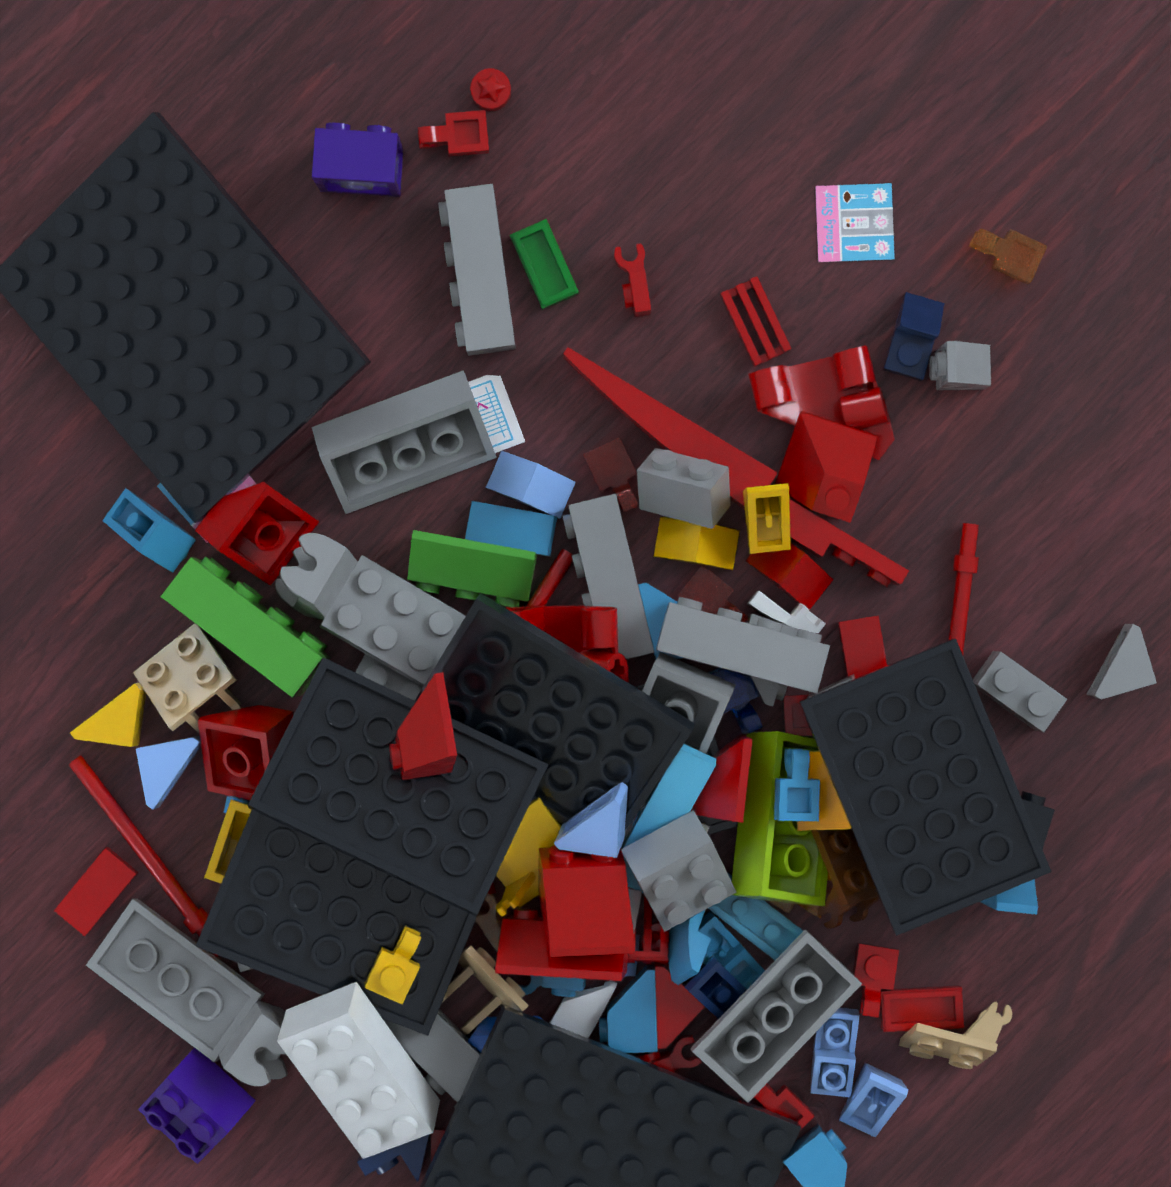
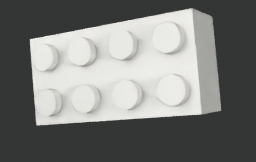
(359, 1070)

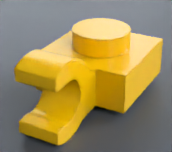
(394, 970)

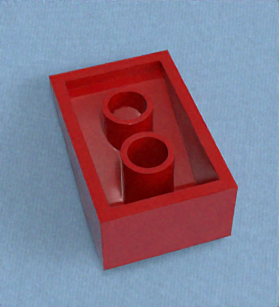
(584, 903)

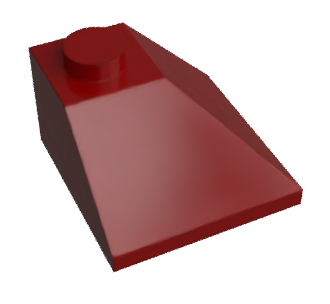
(827, 465)
(257, 529)
(426, 736)
(240, 746)
(727, 786)

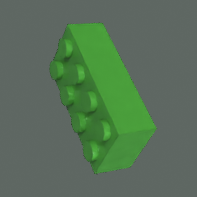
(245, 626)

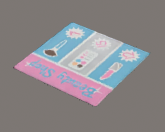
(854, 222)

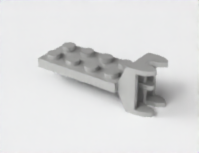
(368, 607)
(192, 994)

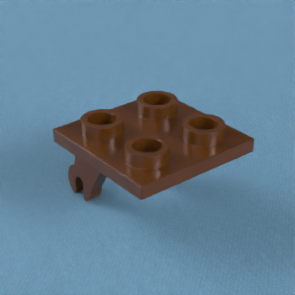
(848, 875)

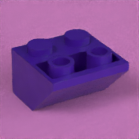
(196, 1105)

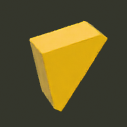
(767, 518)
(696, 543)
(117, 721)

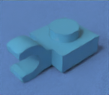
(796, 795)
(559, 986)

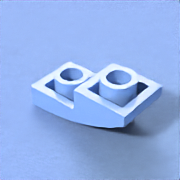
(835, 1054)

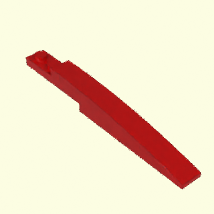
(686, 438)

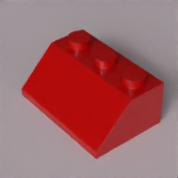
(526, 952)

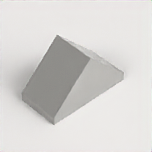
(1125, 666)

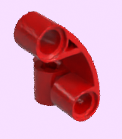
(832, 388)
(583, 628)

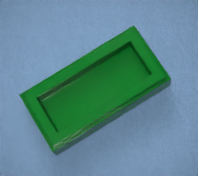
(544, 264)

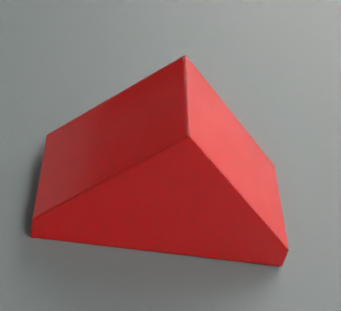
(792, 573)
(674, 1006)

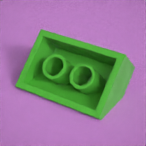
(471, 568)

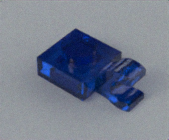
(739, 702)

